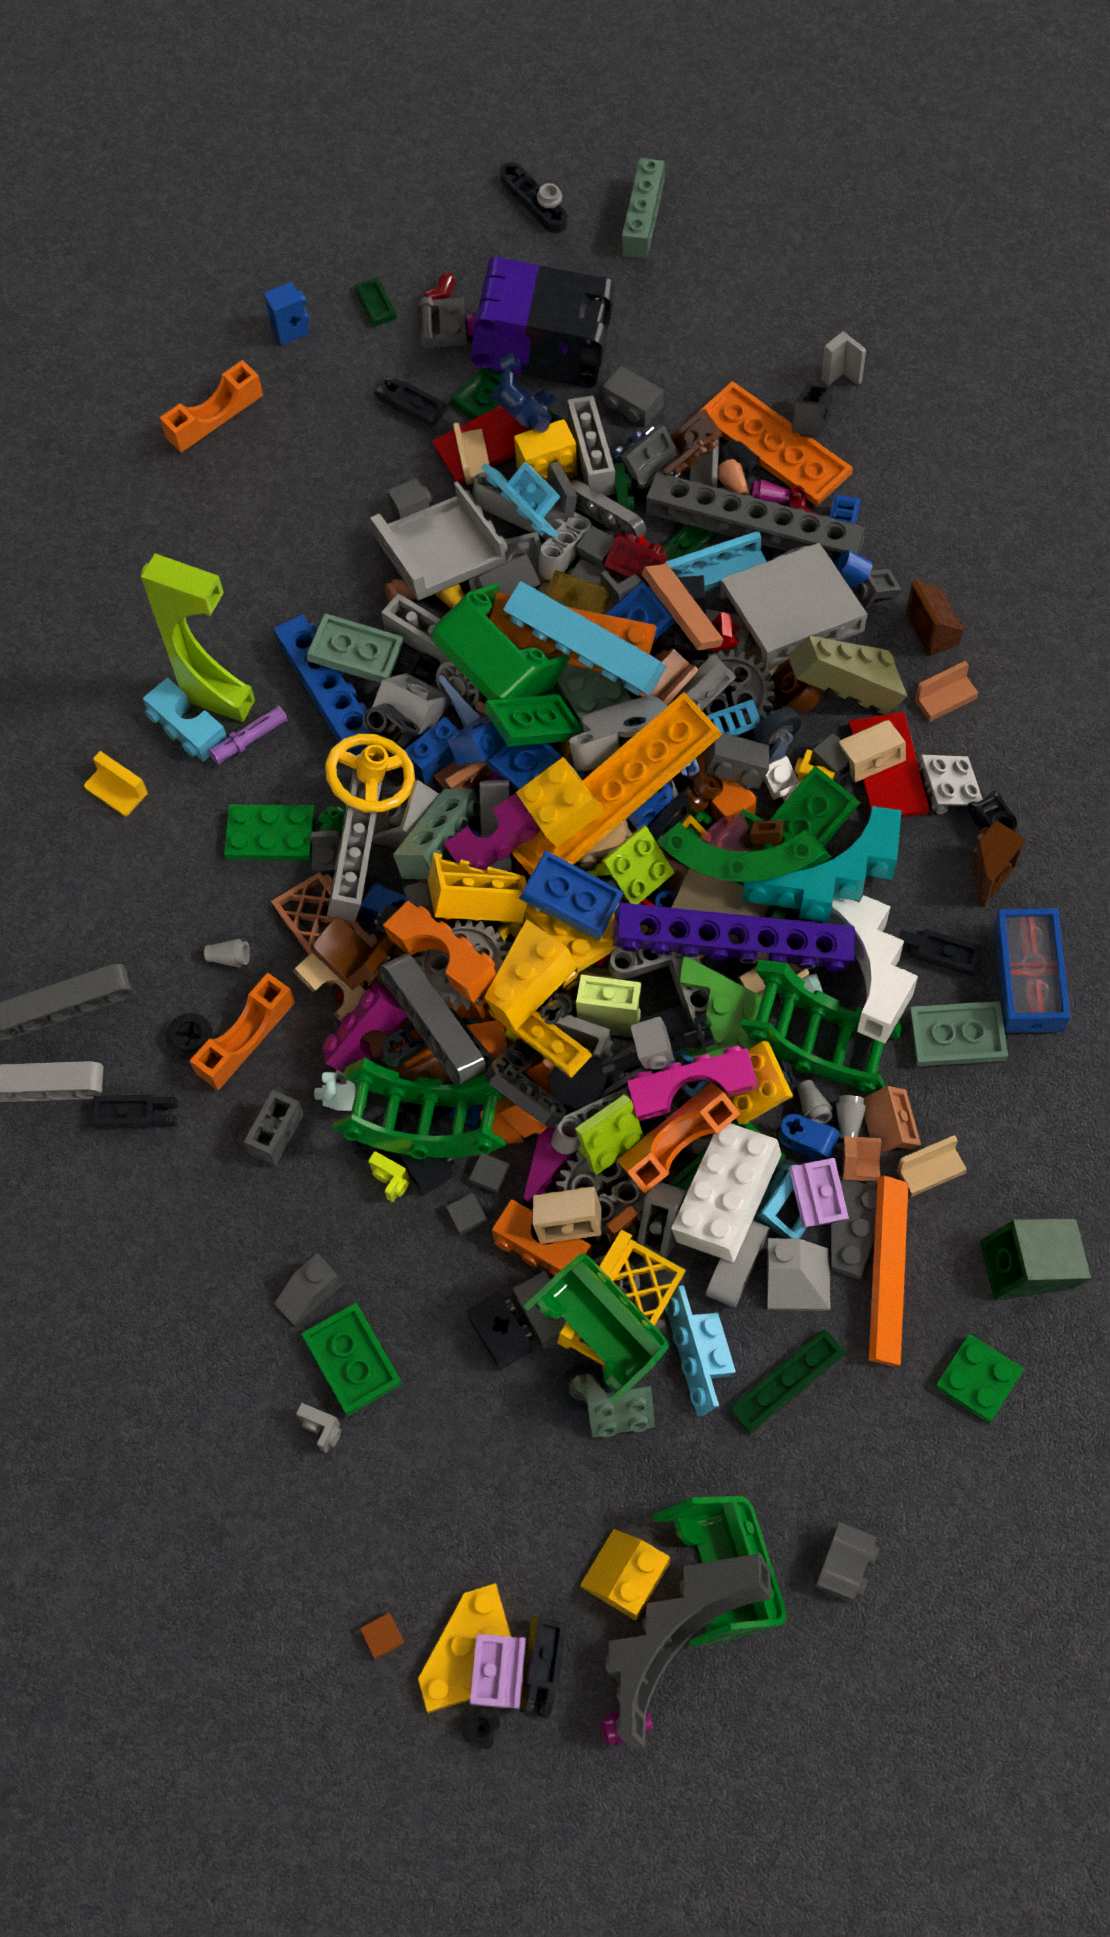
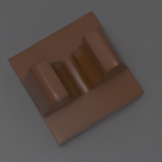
(766, 833)

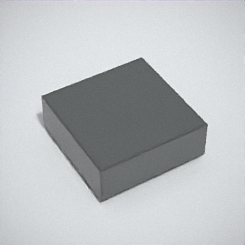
(489, 1173)
(466, 1214)

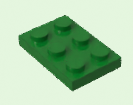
(532, 719)
(817, 807)
(269, 832)
(351, 1359)

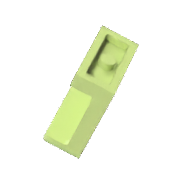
(609, 1003)

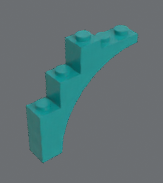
(842, 877)

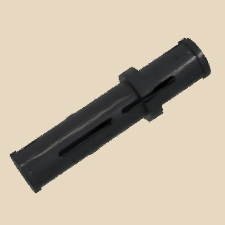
(561, 1003)

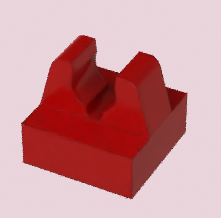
(726, 630)

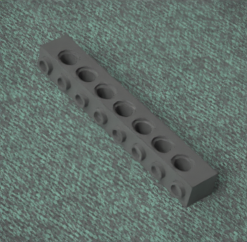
(683, 500)

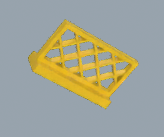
(612, 1265)

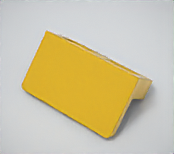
(115, 785)

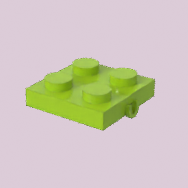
(609, 1134)

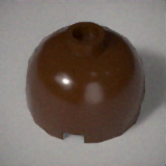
(793, 692)

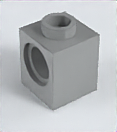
(652, 1043)

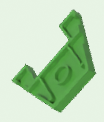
(725, 1007)

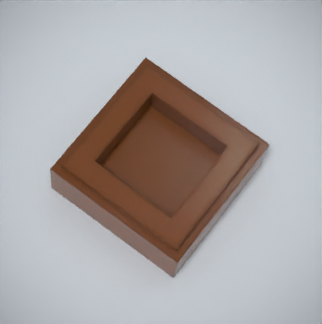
(621, 1221)
(382, 1636)

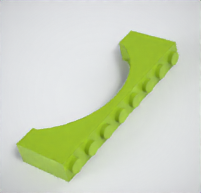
(185, 591)

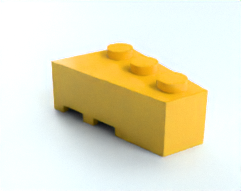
(475, 893)
(528, 975)

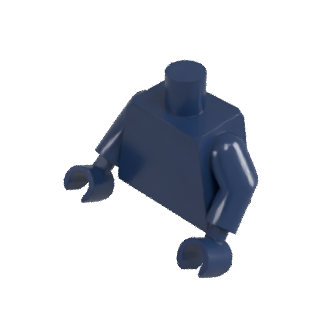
(518, 403)

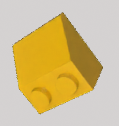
(626, 1573)

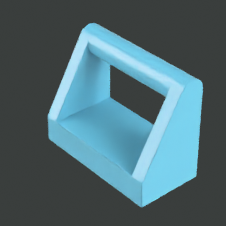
(772, 1201)

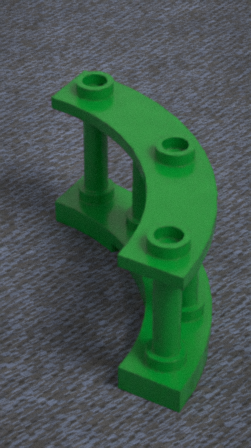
(792, 856)
(782, 980)
(429, 1093)

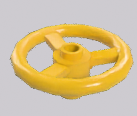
(370, 770)

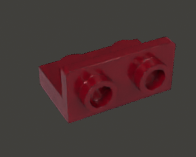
(631, 556)

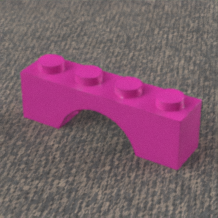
(654, 1092)

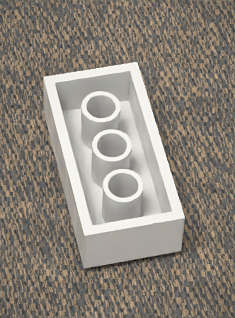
(726, 1191)

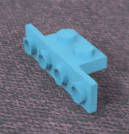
(530, 494)
(701, 1350)

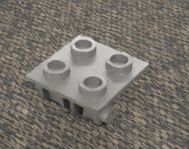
(949, 781)

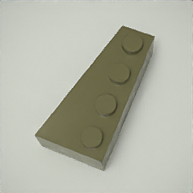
(849, 671)

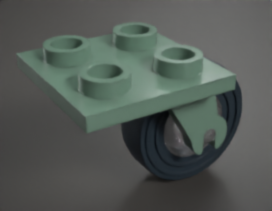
(586, 1396)

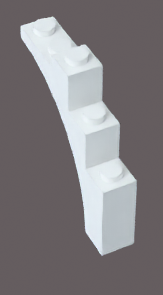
(878, 953)

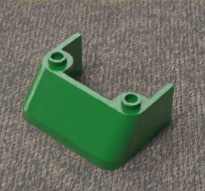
(488, 655)
(604, 1320)
(725, 1530)

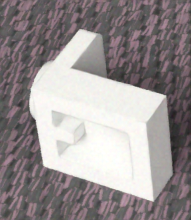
(781, 779)

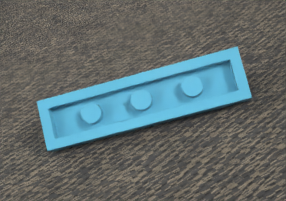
(716, 568)

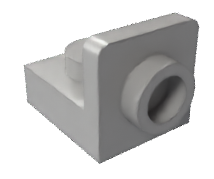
(317, 1420)

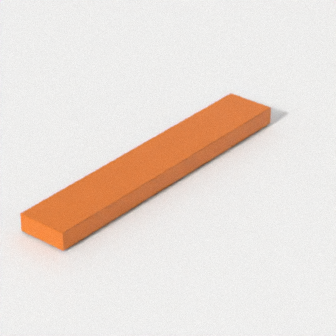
(888, 1271)

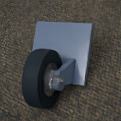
(777, 732)

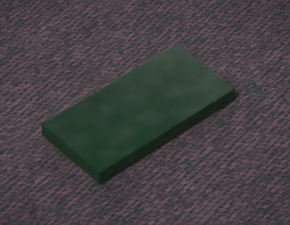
(475, 396)

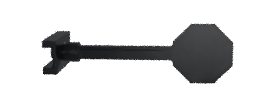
(591, 1078)

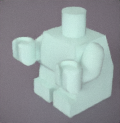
(336, 1094)

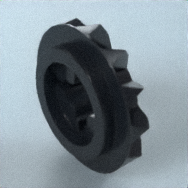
(182, 1026)

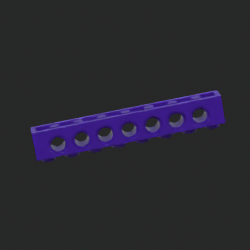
(836, 938)

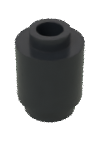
(742, 455)

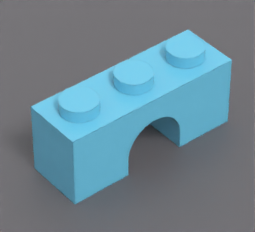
(167, 705)

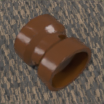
(701, 792)

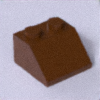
(933, 618)
(995, 859)

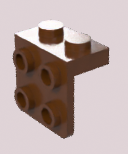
(693, 440)
(349, 954)

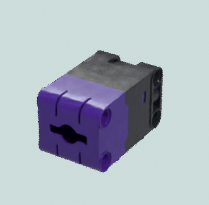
(546, 318)

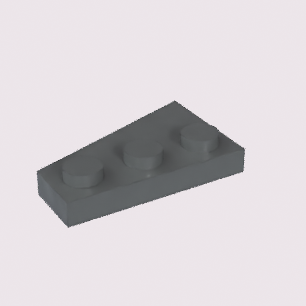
(854, 1237)

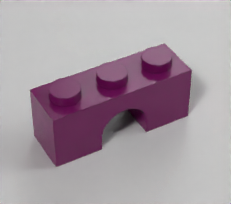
(513, 829)
(375, 1011)

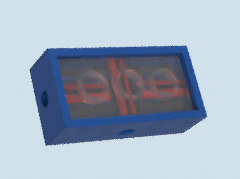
(1031, 970)

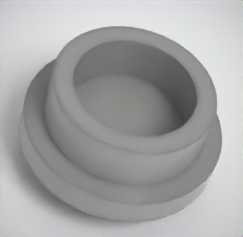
(549, 196)

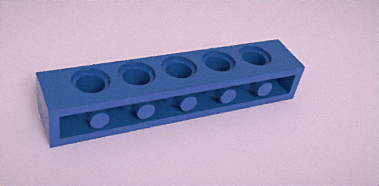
(291, 639)

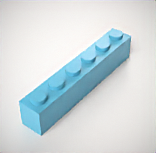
(584, 638)

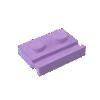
(818, 1193)
(497, 1671)

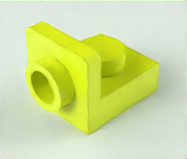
(387, 1170)

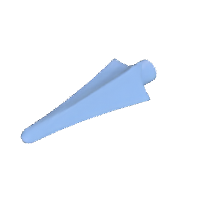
(464, 710)

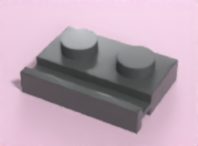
(650, 456)

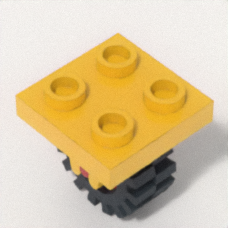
(774, 1084)

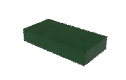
(375, 302)

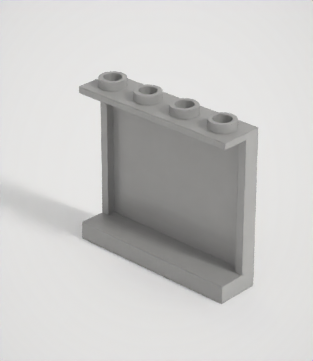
(441, 544)
(793, 600)

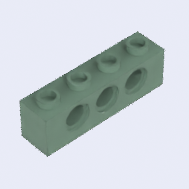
(643, 208)
(445, 818)

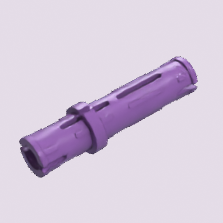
(238, 741)

